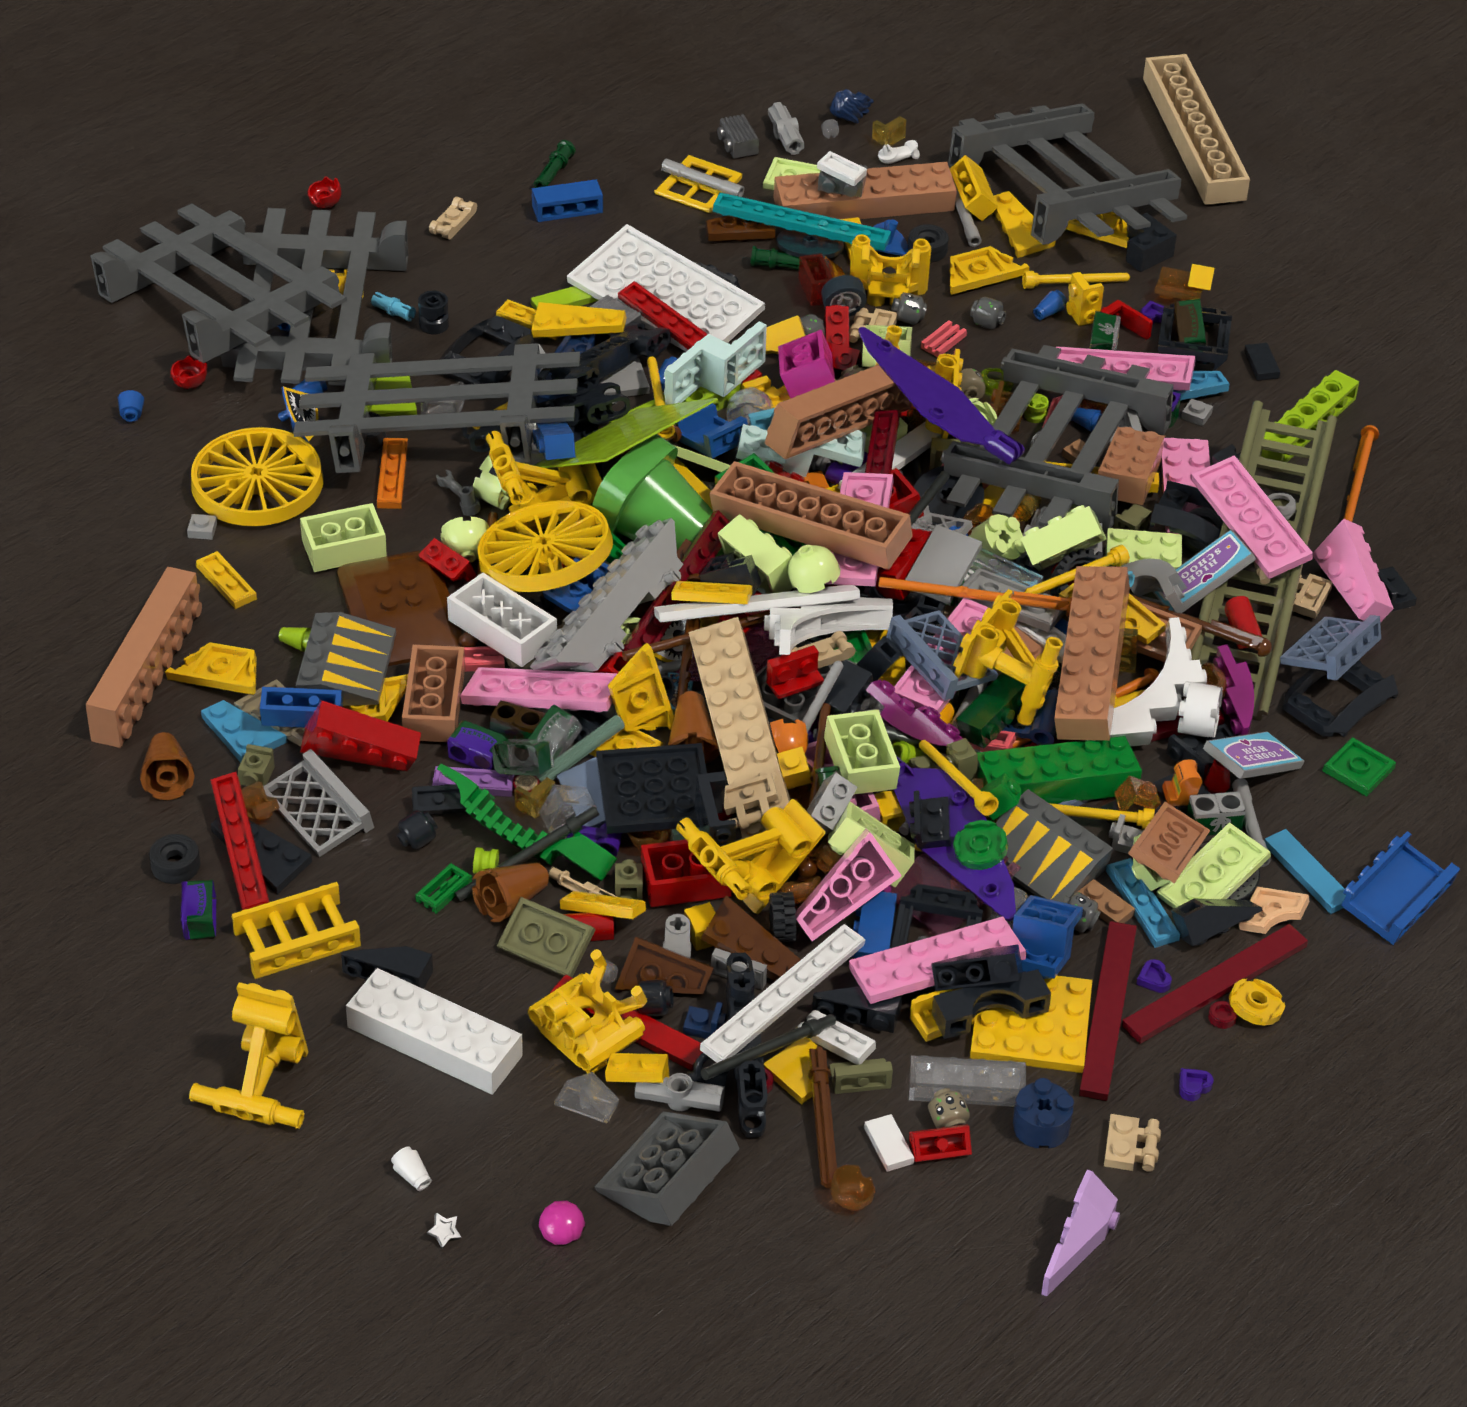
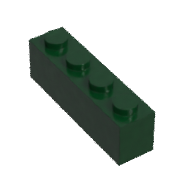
(991, 711)

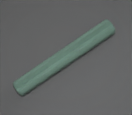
(584, 747)

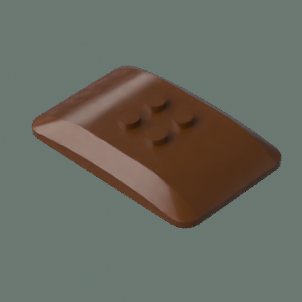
(401, 595)

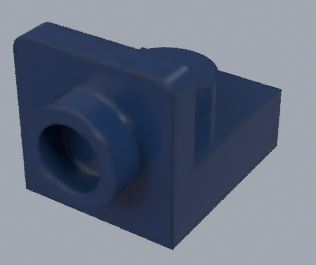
(704, 1022)

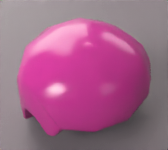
(561, 1222)

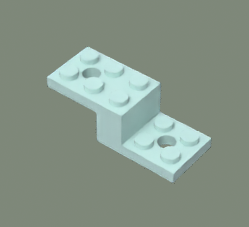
(715, 365)
(845, 449)

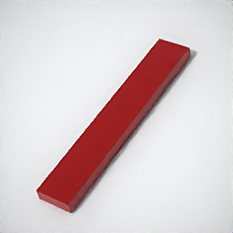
(239, 841)
(658, 1036)

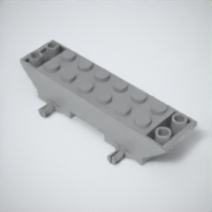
(635, 578)

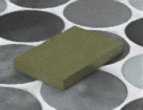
(546, 937)

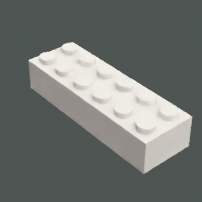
(434, 1031)

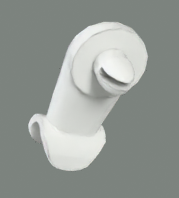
(891, 155)

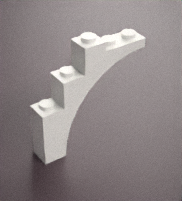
(796, 625)
(1163, 696)

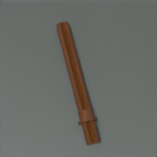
(819, 1076)

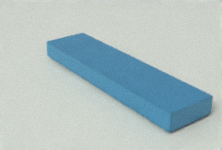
(1306, 870)
(1147, 907)

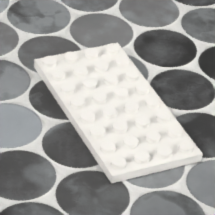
(677, 281)

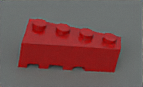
(359, 738)

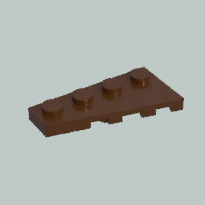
(739, 933)

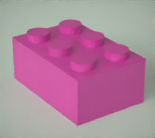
(806, 364)

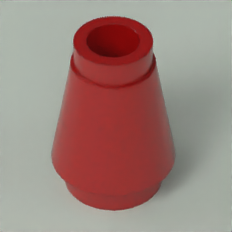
(1218, 778)

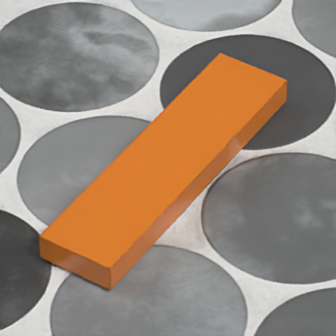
(392, 473)

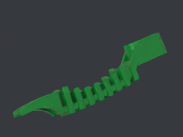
(577, 849)

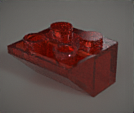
(814, 273)

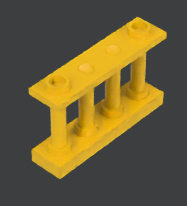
(302, 949)

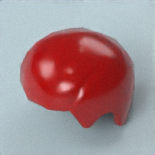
(325, 193)
(188, 372)

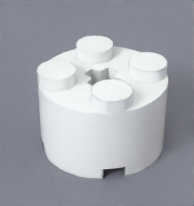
(1200, 709)

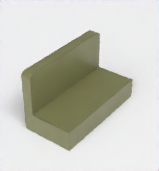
(868, 1076)

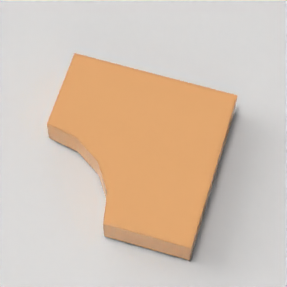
(1276, 908)

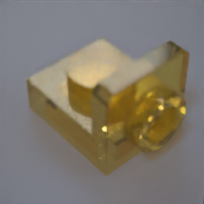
(889, 133)
(532, 801)

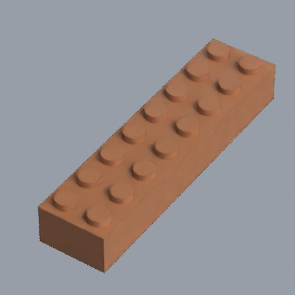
(885, 193)
(832, 411)
(813, 514)
(1092, 653)
(143, 657)

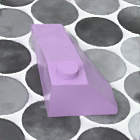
(1082, 1232)

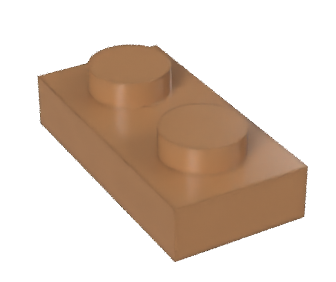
(1109, 904)

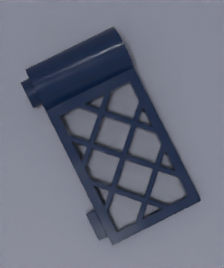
(1043, 728)

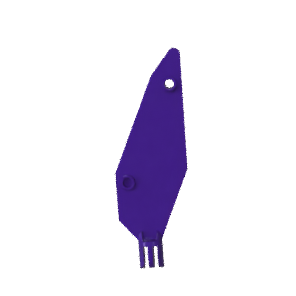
(939, 399)
(982, 883)

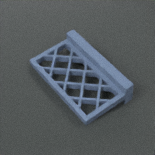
(1338, 645)
(928, 660)

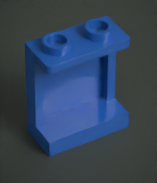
(710, 433)

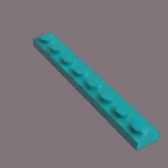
(799, 220)

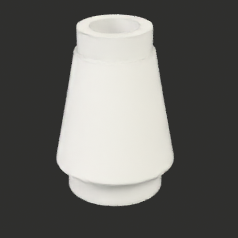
(411, 1168)

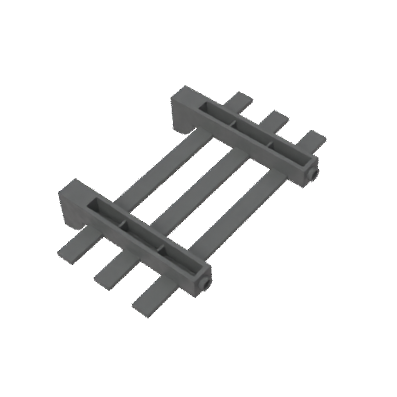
(1084, 202)
(311, 252)
(215, 327)
(516, 423)
(1031, 473)

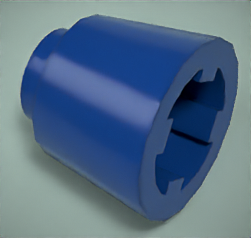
(130, 405)

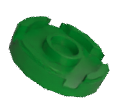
(980, 845)

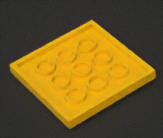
(1042, 1040)

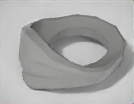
(1288, 510)

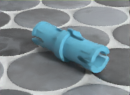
(393, 306)

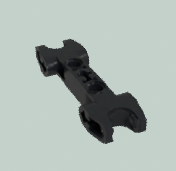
(611, 356)
(589, 406)
(750, 1075)

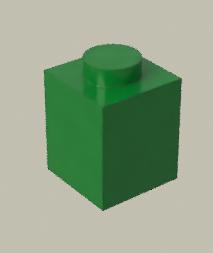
(1006, 791)

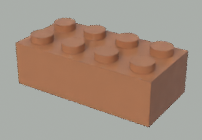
(1134, 461)
(434, 691)

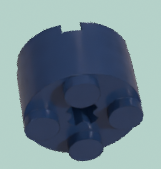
(1043, 1114)

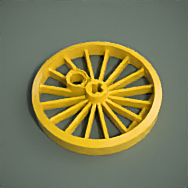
(243, 479)
(545, 550)

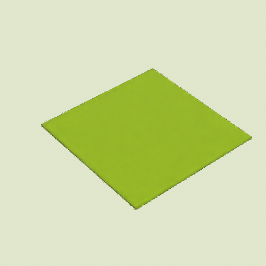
(627, 433)

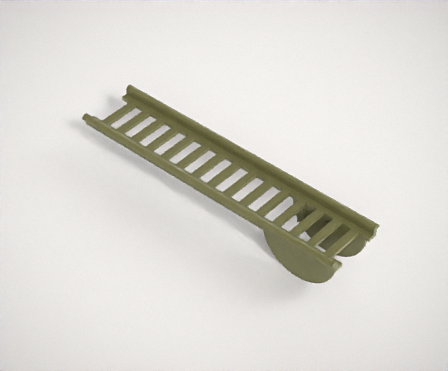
(1288, 583)

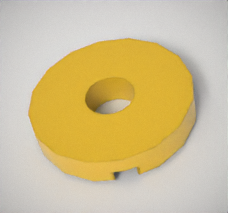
(1256, 1013)

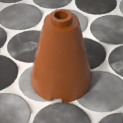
(694, 725)
(166, 768)
(501, 888)

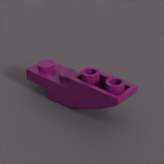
(1239, 691)
(920, 723)

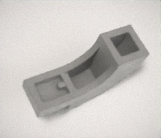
(1158, 576)

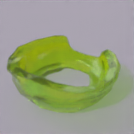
(990, 383)

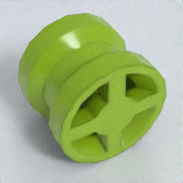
(1036, 410)
(485, 859)

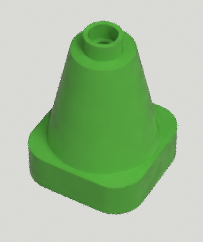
(650, 489)

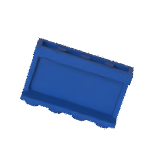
(1397, 889)

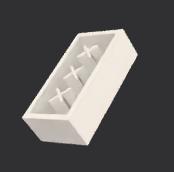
(501, 619)

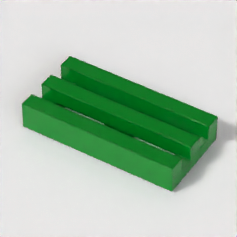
(447, 889)

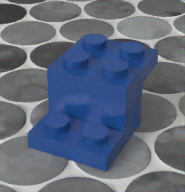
(568, 596)
(1046, 933)

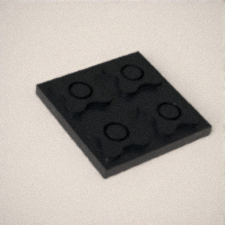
(649, 786)

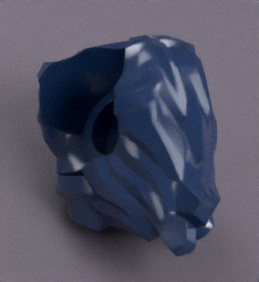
(850, 105)

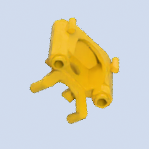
(910, 274)
(586, 1039)

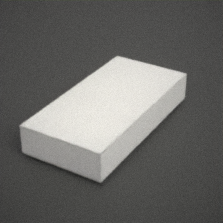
(841, 168)
(889, 1142)

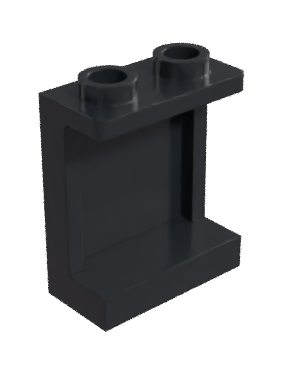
(709, 802)

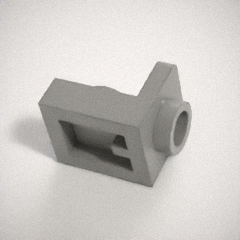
(1123, 835)

